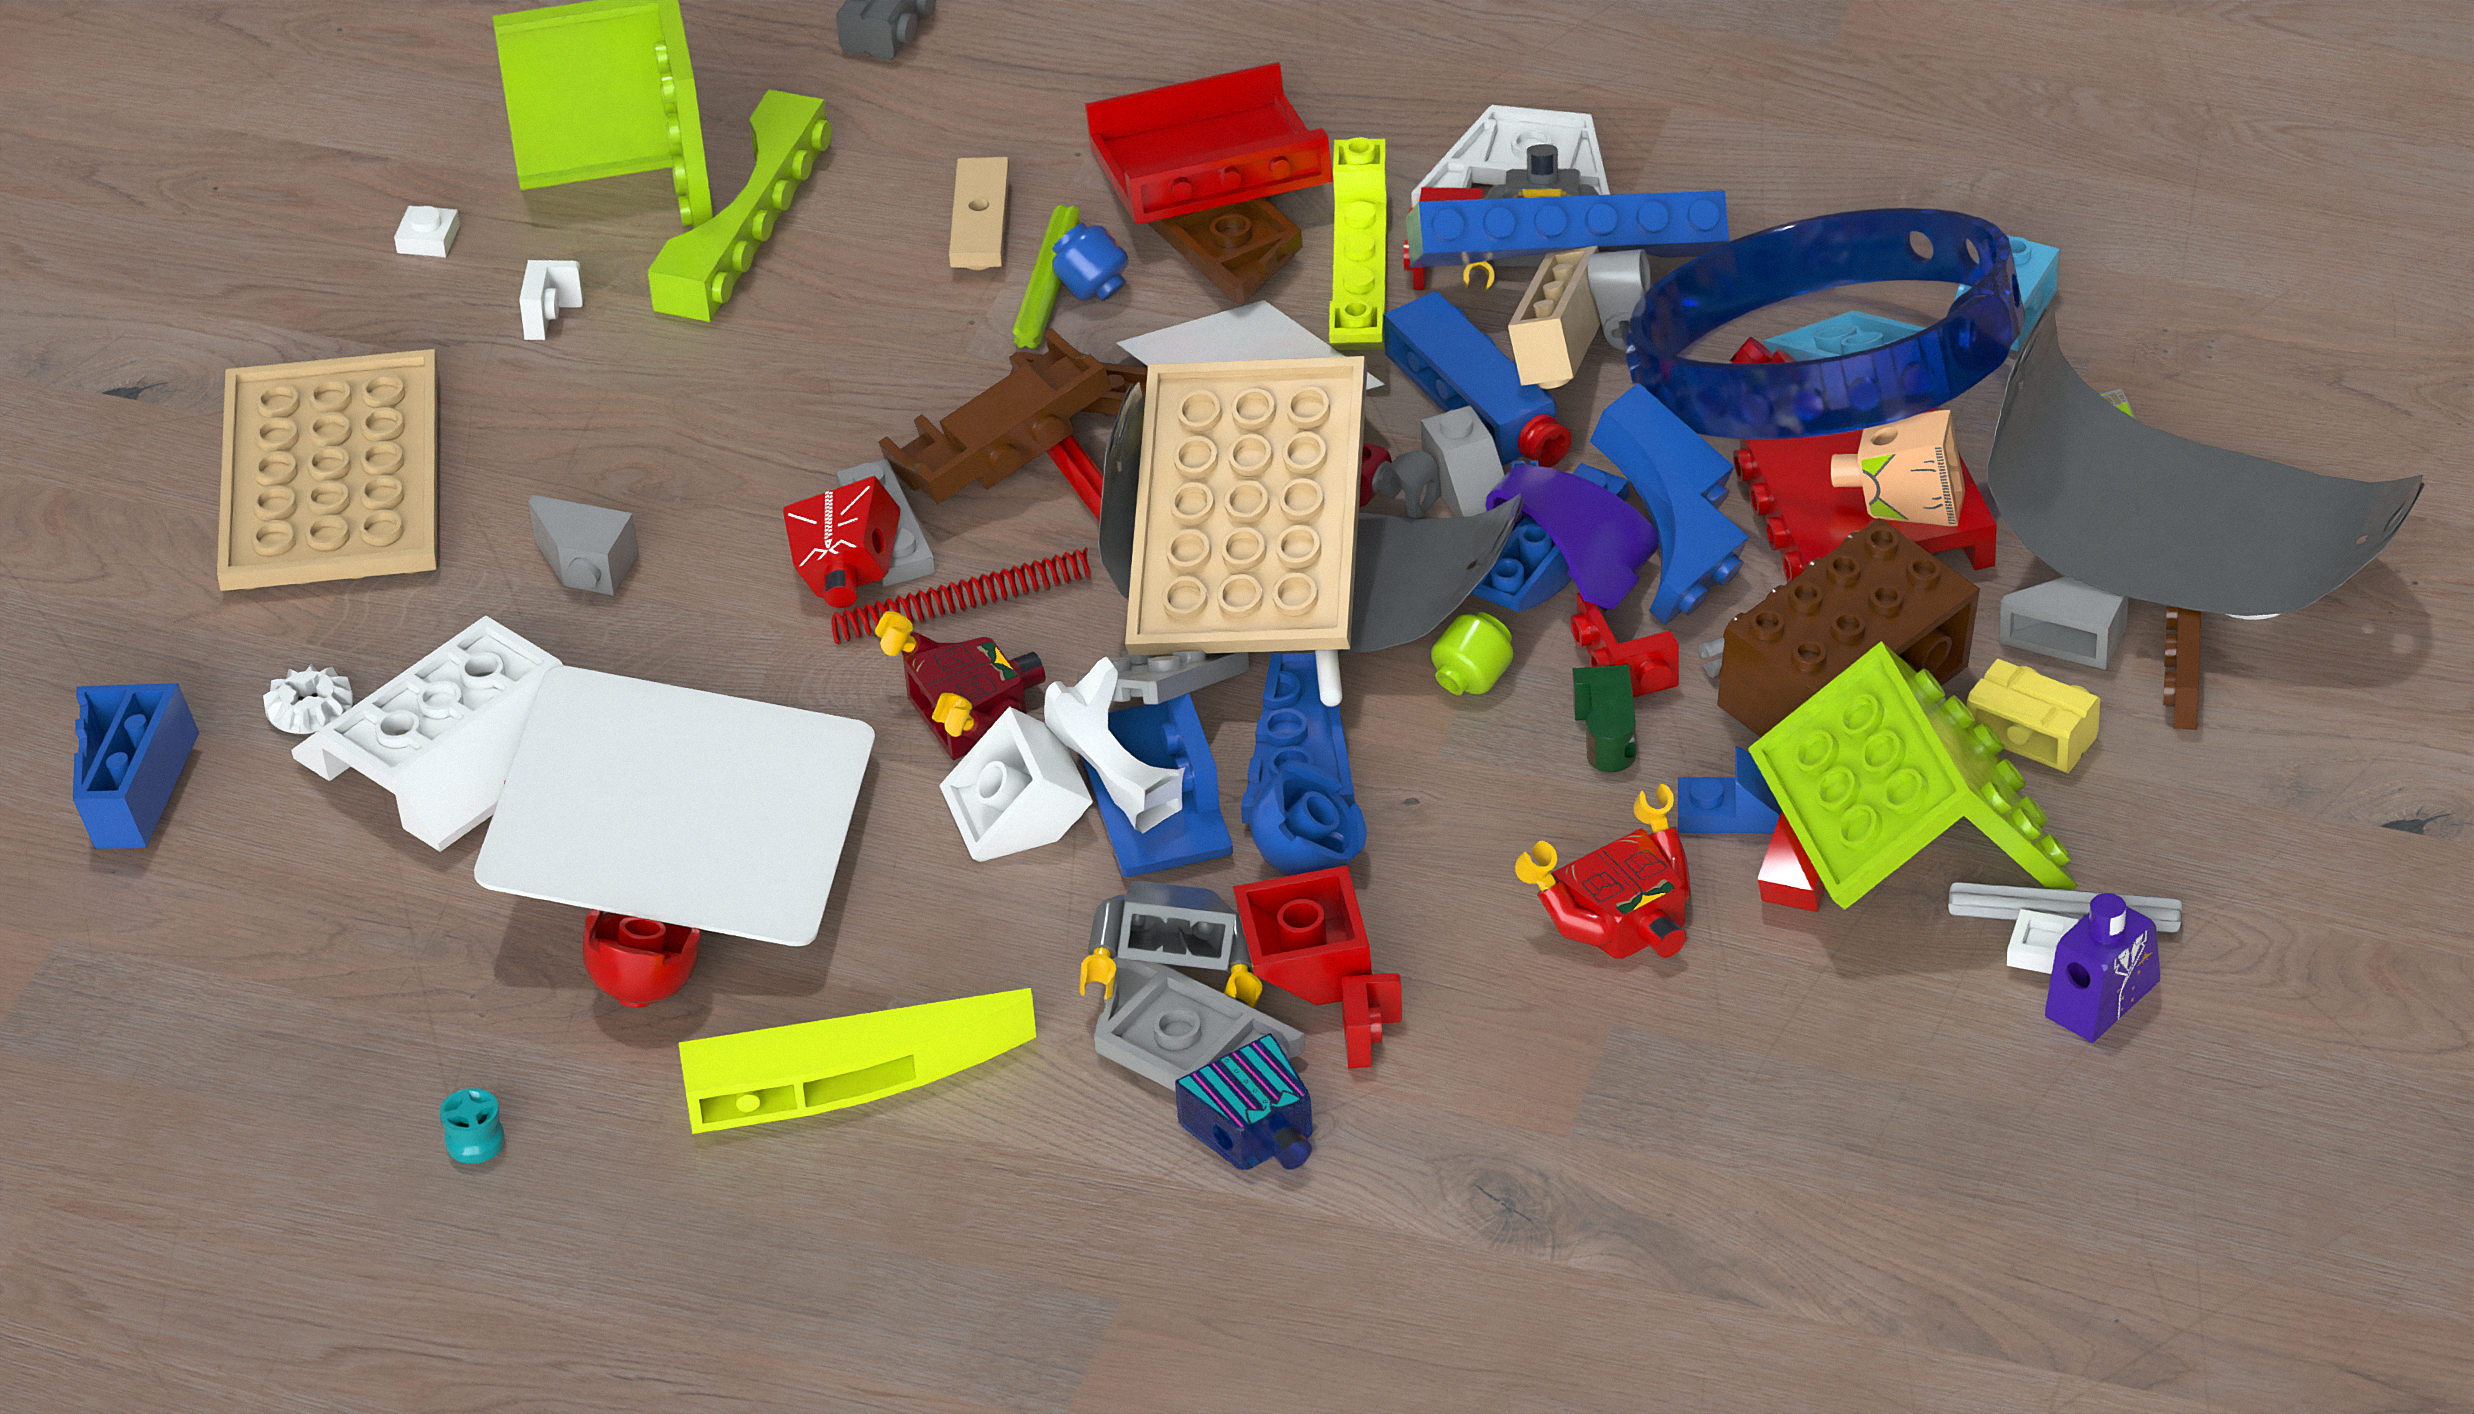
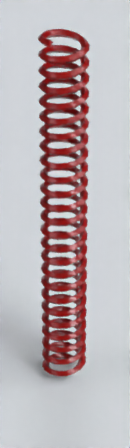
(959, 592)

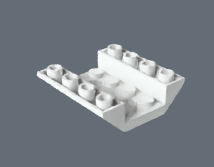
(450, 727)

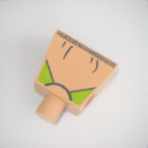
(1907, 470)

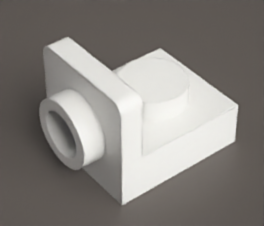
(544, 290)

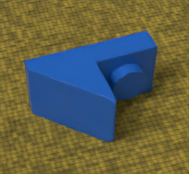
(1728, 803)

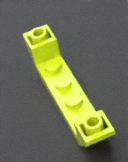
(1359, 245)

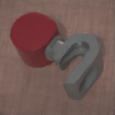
(1407, 472)

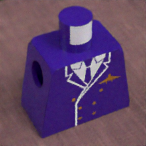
(2102, 967)

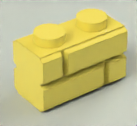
(2036, 714)

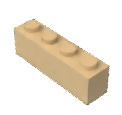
(1555, 320)

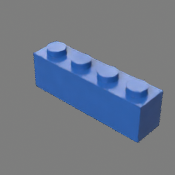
(1462, 369)

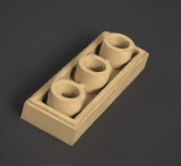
(979, 213)

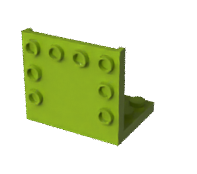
(603, 96)
(1887, 768)

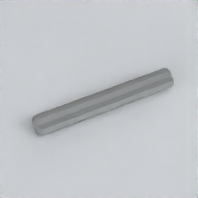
(2005, 902)

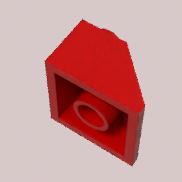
(1305, 932)

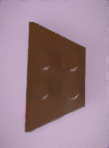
(1234, 244)

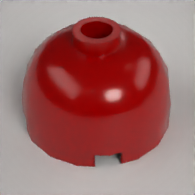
(638, 957)

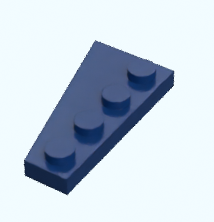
(1296, 729)

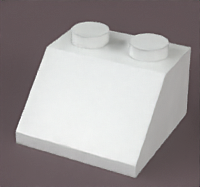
(1015, 789)

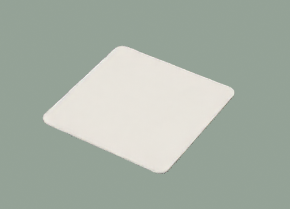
(676, 806)

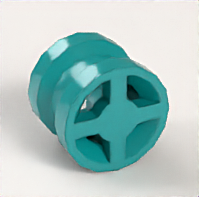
(472, 1125)

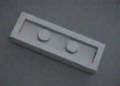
(910, 553)

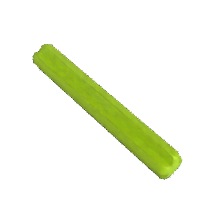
(1043, 281)

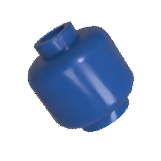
(1090, 262)

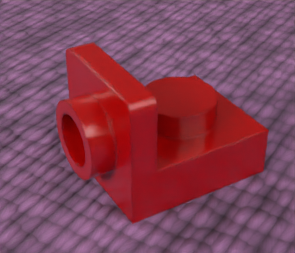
(1365, 1006)

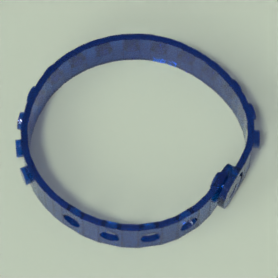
(1834, 391)

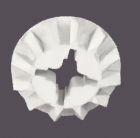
(312, 712)

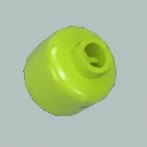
(1472, 654)

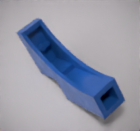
(1682, 488)

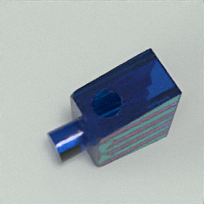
(1249, 1107)

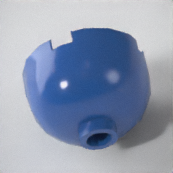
(1305, 823)

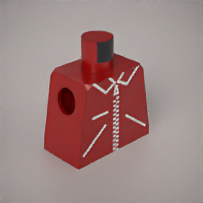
(843, 539)

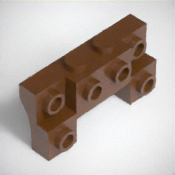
(1001, 425)

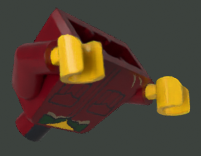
(958, 685)

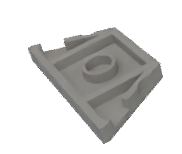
(1172, 675)
(1174, 1025)

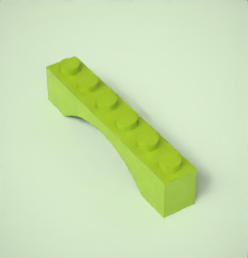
(702, 265)

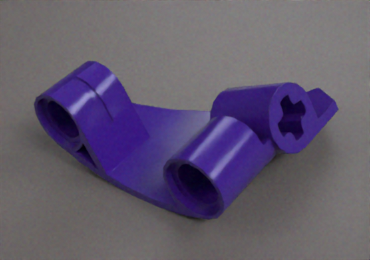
(1592, 527)

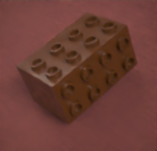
(1836, 612)

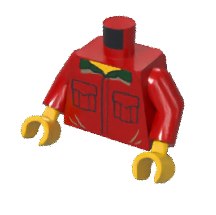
(1621, 893)

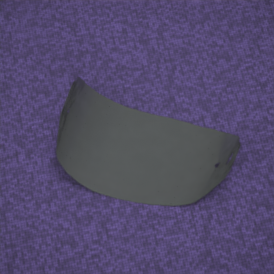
(2170, 513)
(1405, 567)

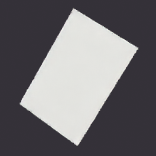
(1237, 334)

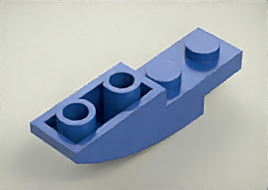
(1530, 561)

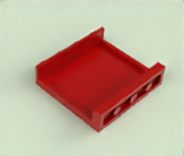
(1205, 144)
(1812, 517)

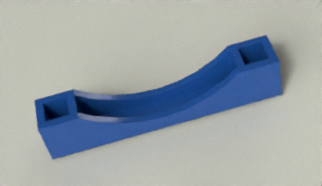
(1513, 227)

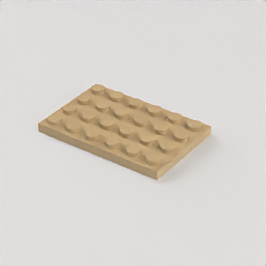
(328, 470)
(1247, 506)

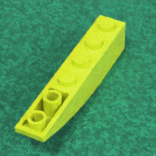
(846, 1058)

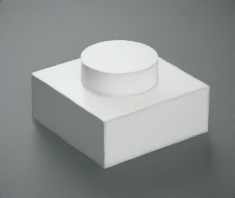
(427, 231)
(2036, 940)

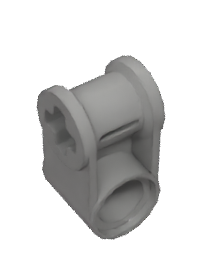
(1617, 285)

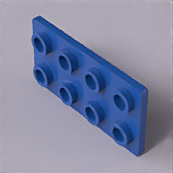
(1166, 738)

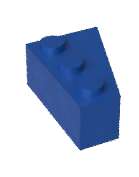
(129, 759)

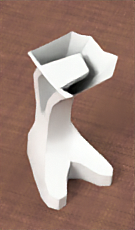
(1081, 722)

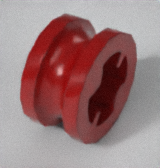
(1544, 440)

